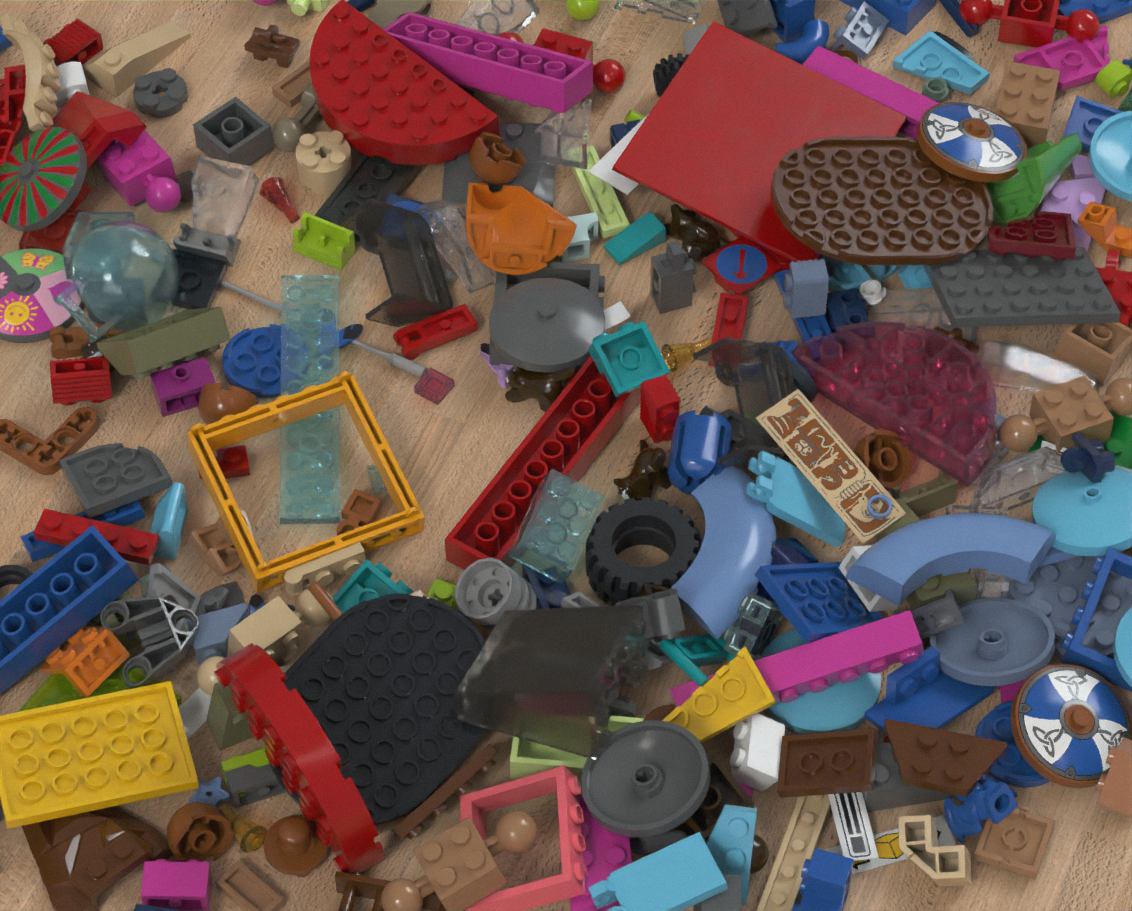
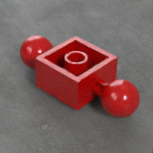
(1031, 21)
(607, 74)

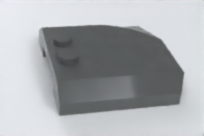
(535, 175)

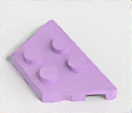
(1072, 198)

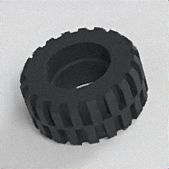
(632, 525)

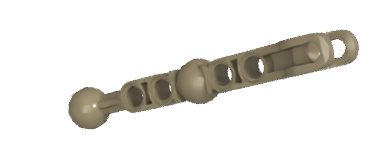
(289, 130)

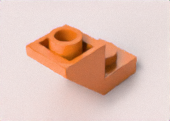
(1102, 226)

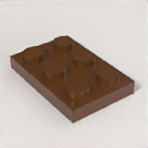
(827, 763)

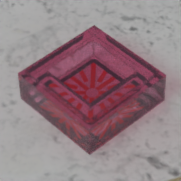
(434, 386)

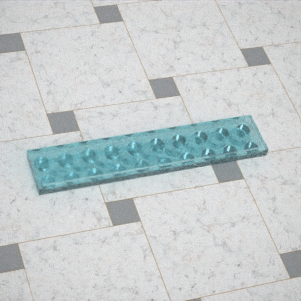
(310, 358)

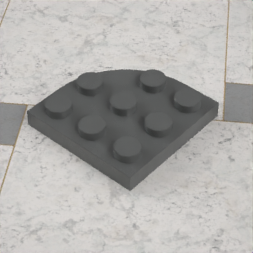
(113, 476)

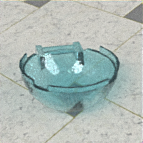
(121, 276)

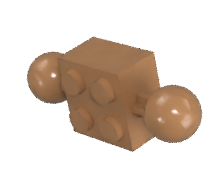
(1066, 411)
(461, 865)

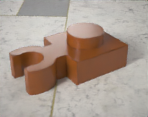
(359, 511)

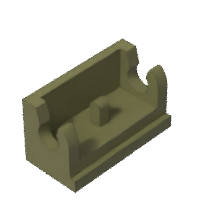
(929, 495)

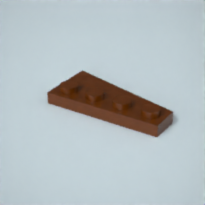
(436, 802)

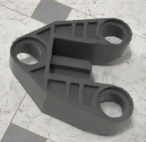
(142, 613)

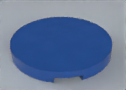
(254, 361)
(1011, 767)

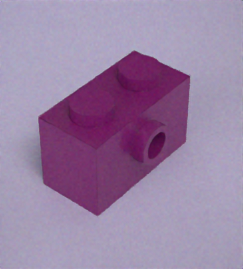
(180, 385)

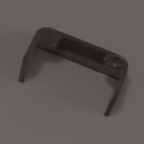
(408, 261)
(760, 381)

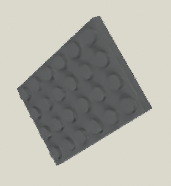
(1021, 290)

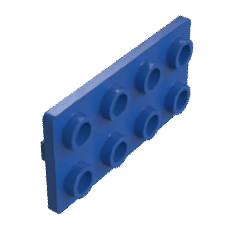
(925, 695)

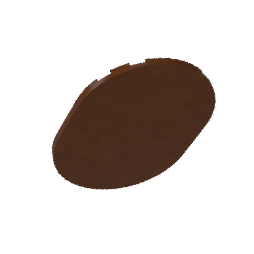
(878, 202)

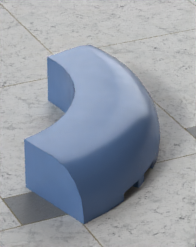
(950, 546)
(733, 549)

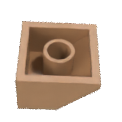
(1095, 347)

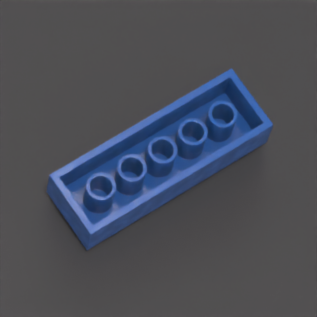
(58, 602)

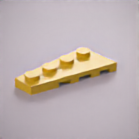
(724, 700)

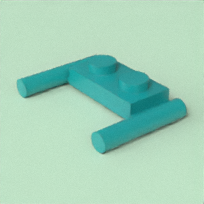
(696, 652)

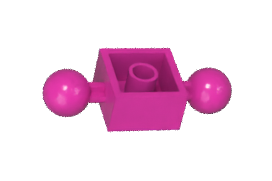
(141, 173)

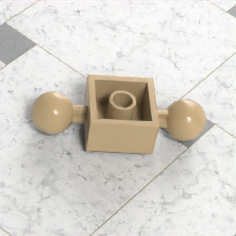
(271, 628)

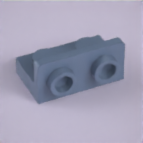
(861, 30)

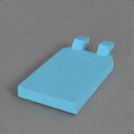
(794, 498)
(663, 880)

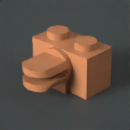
(1117, 784)

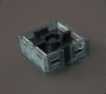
(755, 627)

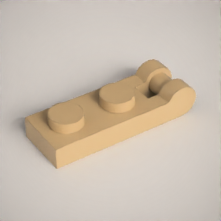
(323, 569)

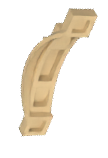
(41, 73)

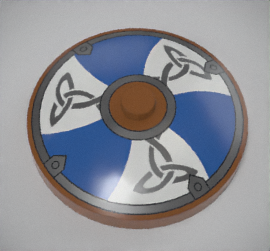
(971, 141)
(1067, 724)

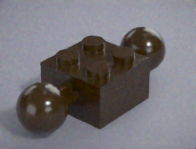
(724, 790)

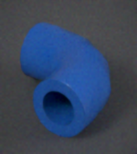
(814, 35)

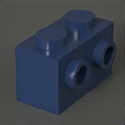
(845, 309)

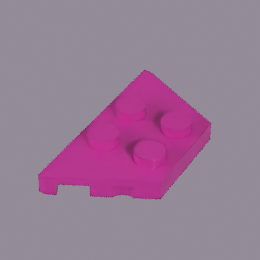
(1075, 60)

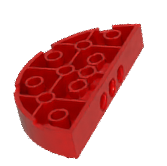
(389, 96)
(304, 755)

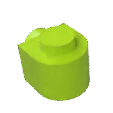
(1114, 79)

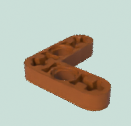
(44, 449)

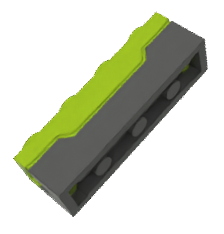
(250, 778)

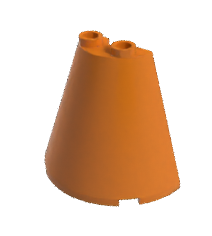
(514, 229)

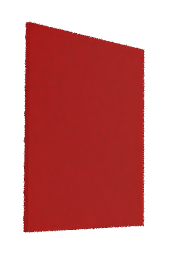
(729, 126)

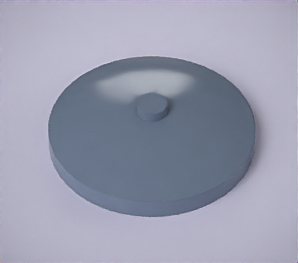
(996, 643)

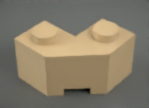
(942, 864)

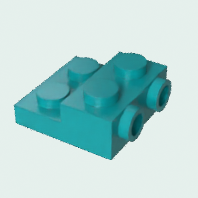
(628, 357)
(367, 584)

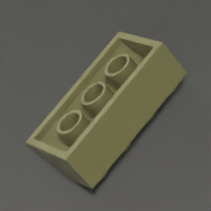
(166, 341)

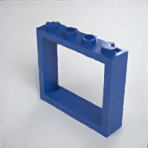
(1081, 655)

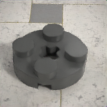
(164, 81)

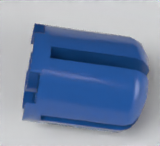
(695, 447)

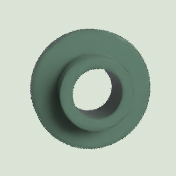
(936, 89)

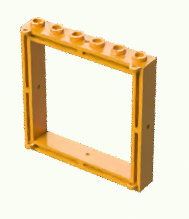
(283, 411)

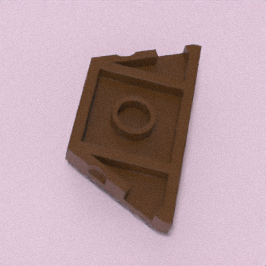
(941, 758)

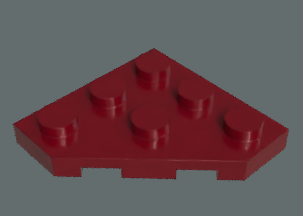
(1044, 235)

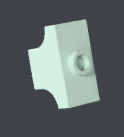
(585, 233)

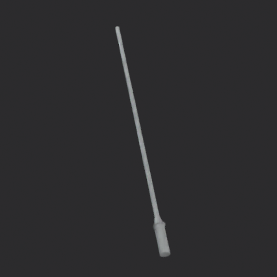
(393, 359)

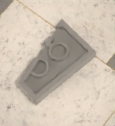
(169, 587)

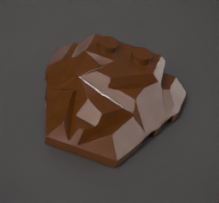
(90, 853)

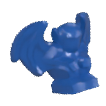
(987, 800)

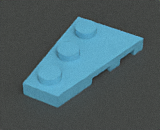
(936, 58)
(733, 843)

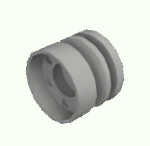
(490, 589)

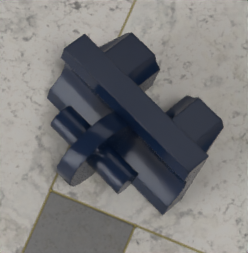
(1088, 458)

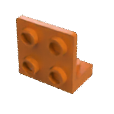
(87, 658)

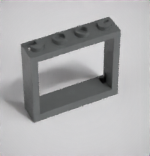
(581, 273)

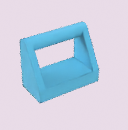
(170, 521)

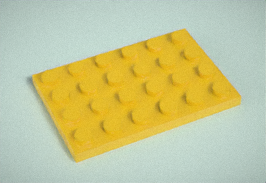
(93, 754)

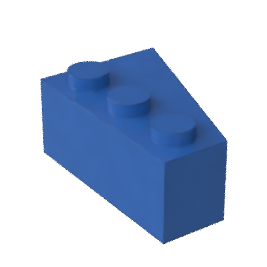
(791, 17)

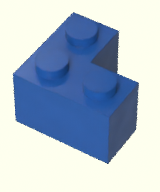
(825, 882)

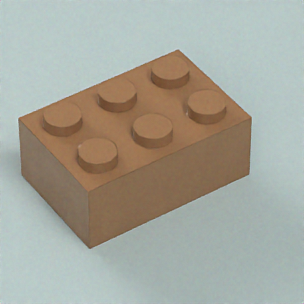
(1028, 99)

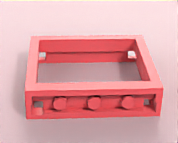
(572, 843)

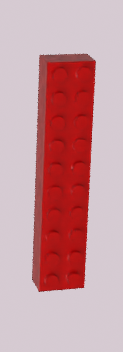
(562, 440)

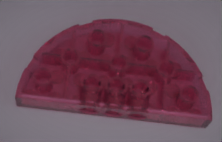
(911, 385)

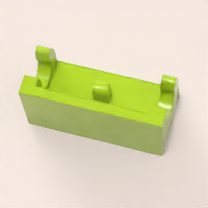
(324, 241)

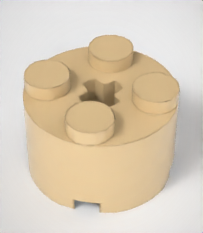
(322, 160)

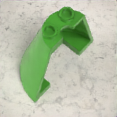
(1034, 180)

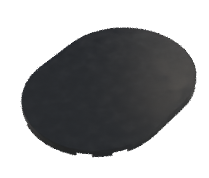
(386, 700)

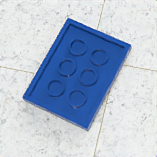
(815, 598)

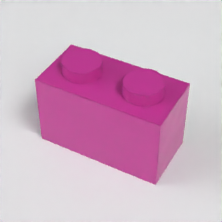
(177, 885)

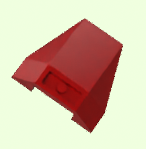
(96, 126)

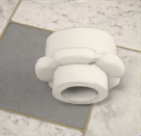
(872, 292)

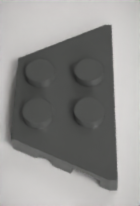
(747, 15)

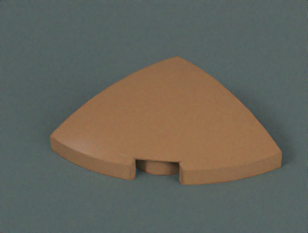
(216, 546)

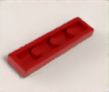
(128, 542)

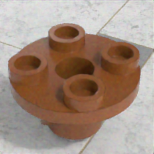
(294, 846)

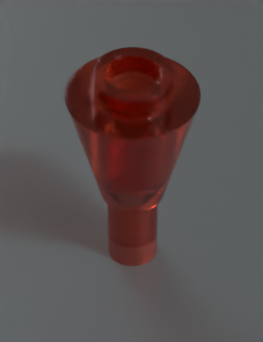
(276, 193)

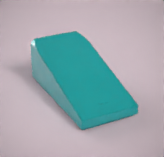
(636, 239)

